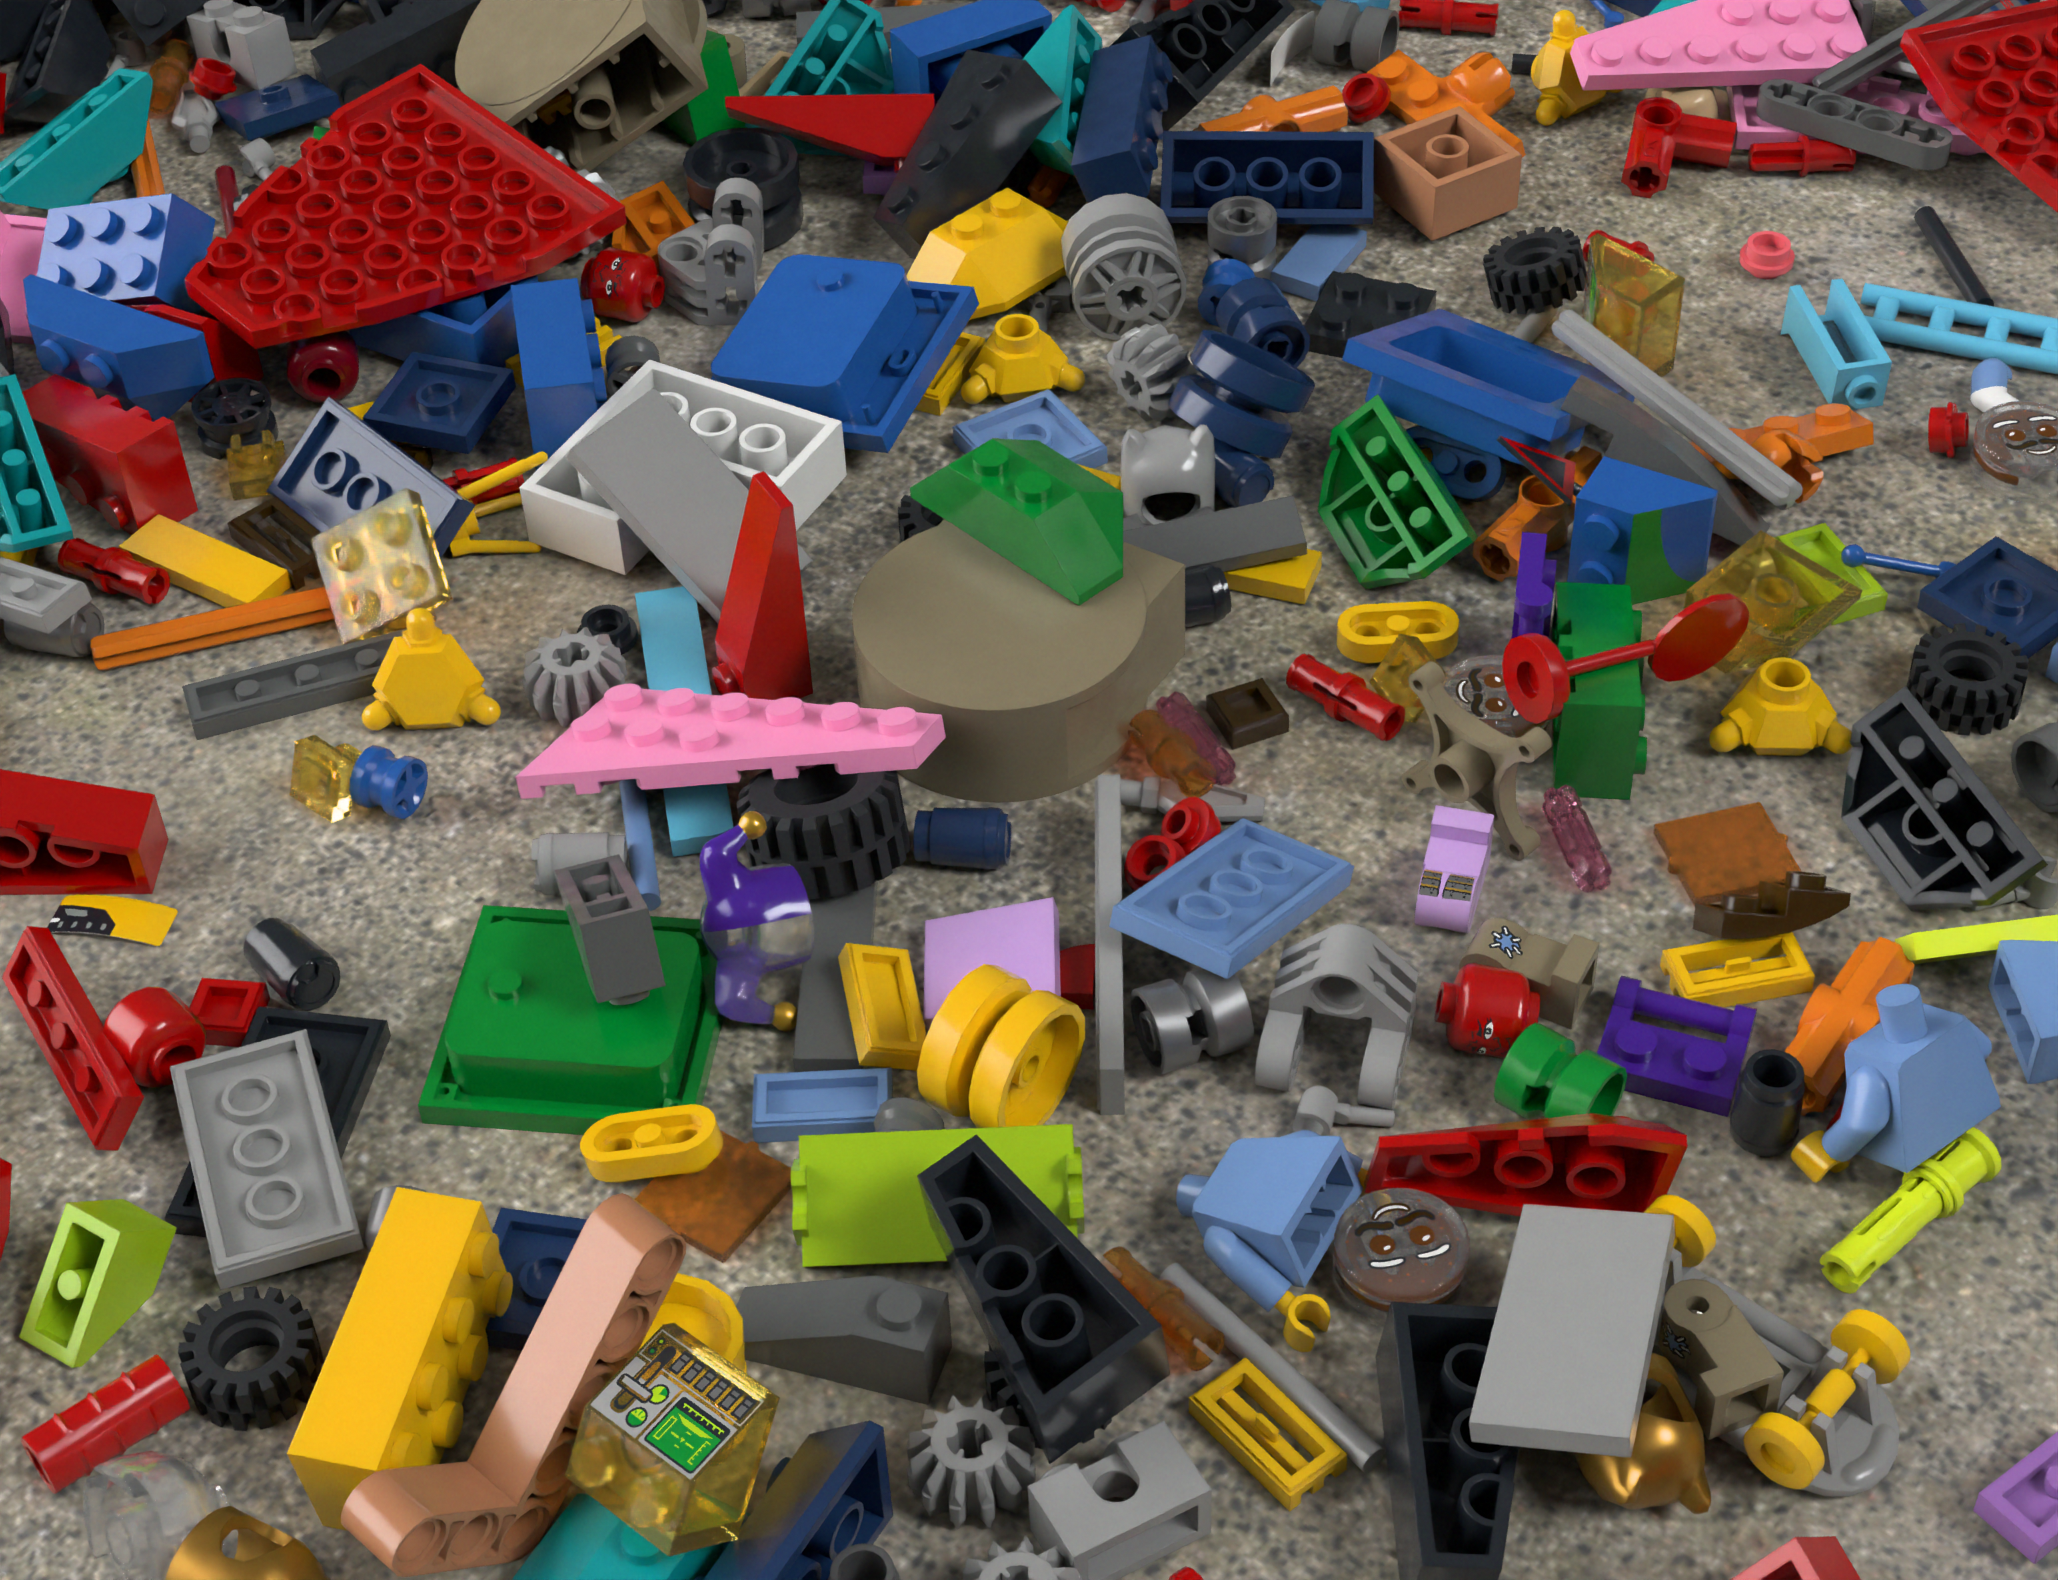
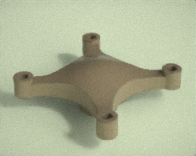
(1474, 761)

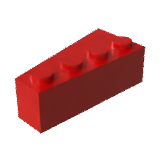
(111, 455)
(77, 837)

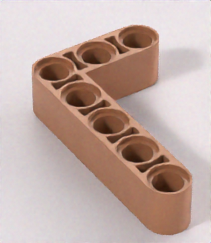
(515, 1478)

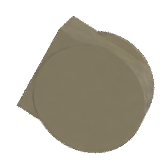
(617, 58)
(1022, 676)

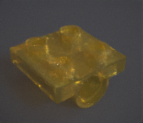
(381, 567)

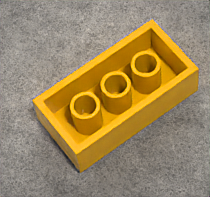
(403, 1349)

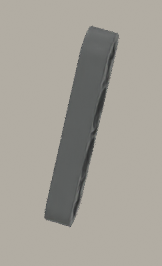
(1854, 124)

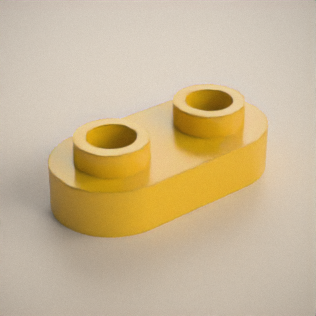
(1370, 629)
(651, 1143)

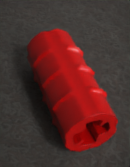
(105, 1423)

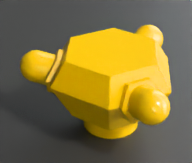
(1556, 74)
(1019, 363)
(428, 682)
(1780, 714)

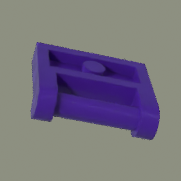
(1533, 587)
(1673, 1063)

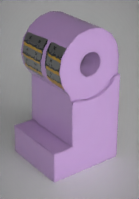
(1454, 868)

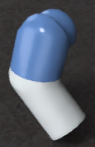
(1990, 384)

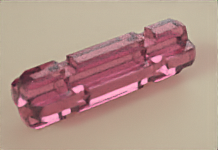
(1180, 714)
(1577, 838)

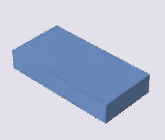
(1315, 256)
(817, 1102)

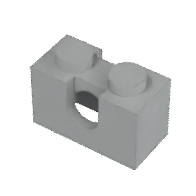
(246, 40)
(1105, 1539)

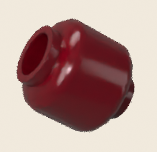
(323, 366)

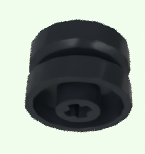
(753, 155)

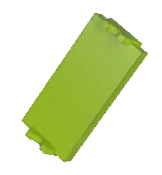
(863, 1198)

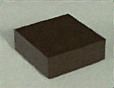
(1247, 713)

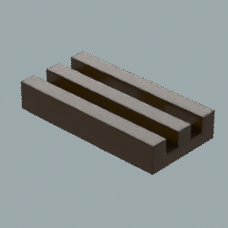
(273, 543)

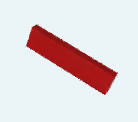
(72, 1038)

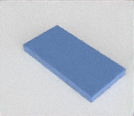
(1232, 897)

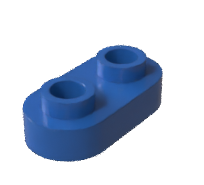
(1455, 460)

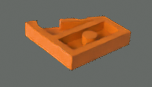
(650, 219)

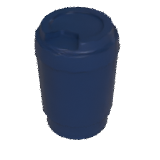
(1240, 475)
(963, 837)

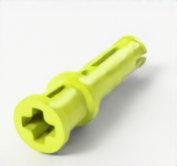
(1926, 1193)

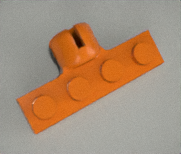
(1476, 85)
(1802, 440)

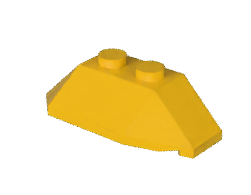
(999, 248)

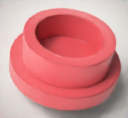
(1767, 255)

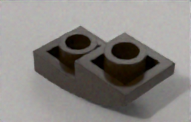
(1776, 910)

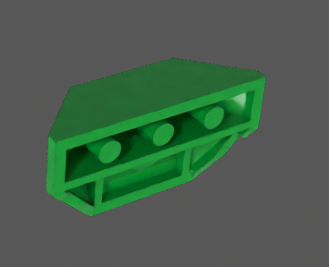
(1387, 501)
(1034, 513)

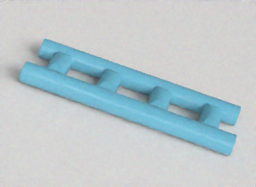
(1945, 311)

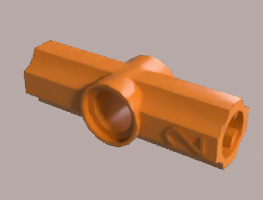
(1309, 112)
(1534, 512)
(1842, 1014)

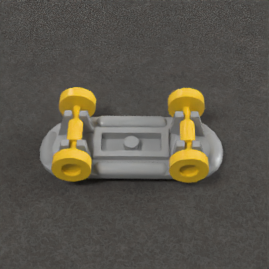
(1832, 1416)

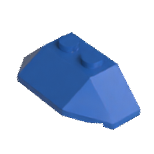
(116, 348)

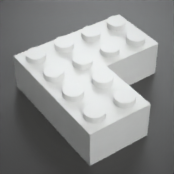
(744, 429)

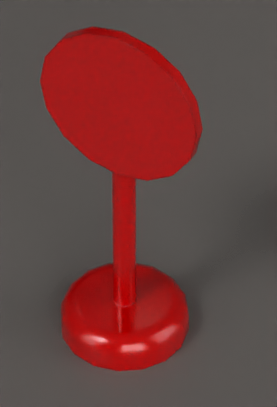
(1685, 647)

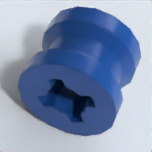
(1216, 282)
(388, 781)

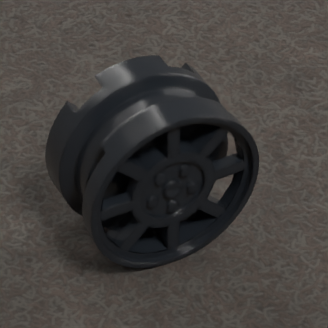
(230, 412)

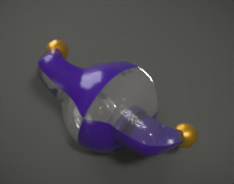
(752, 924)

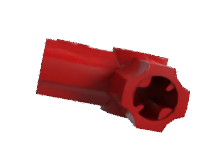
(1666, 134)

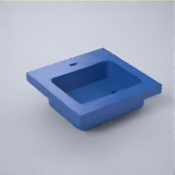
(846, 342)
(1474, 382)

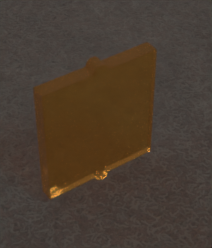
(1725, 852)
(721, 1202)

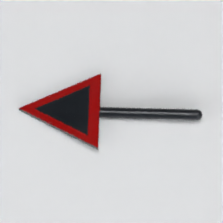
(1551, 469)

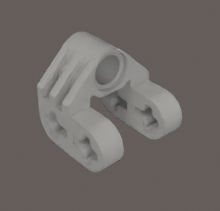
(715, 256)
(1346, 976)

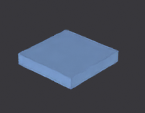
(1035, 418)

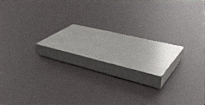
(670, 493)
(264, 1159)
(1574, 1331)

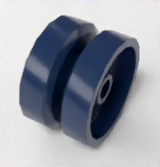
(1241, 394)

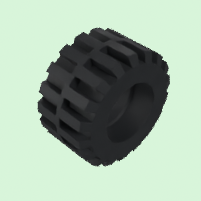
(829, 827)

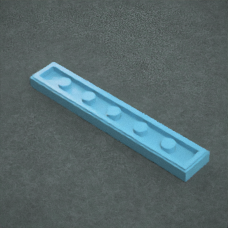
(678, 660)

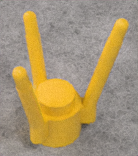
(462, 544)

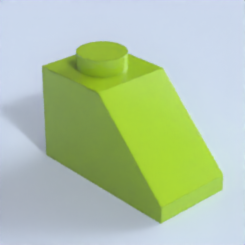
(95, 1277)

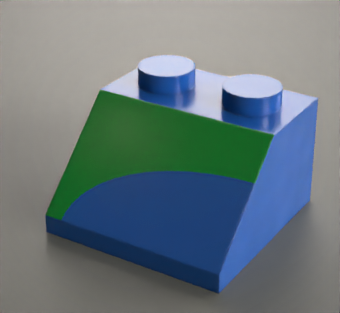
(1641, 531)

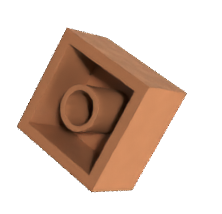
(1446, 173)

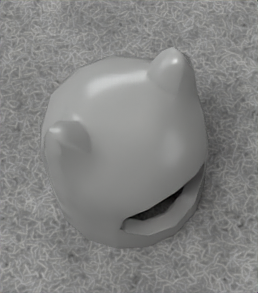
(1166, 462)

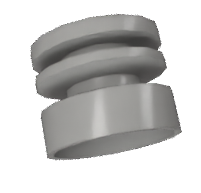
(1122, 265)

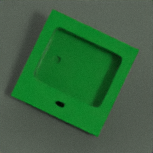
(539, 1051)

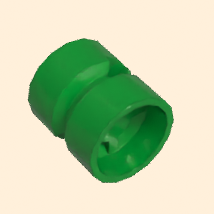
(1551, 1080)

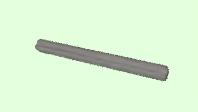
(1678, 410)

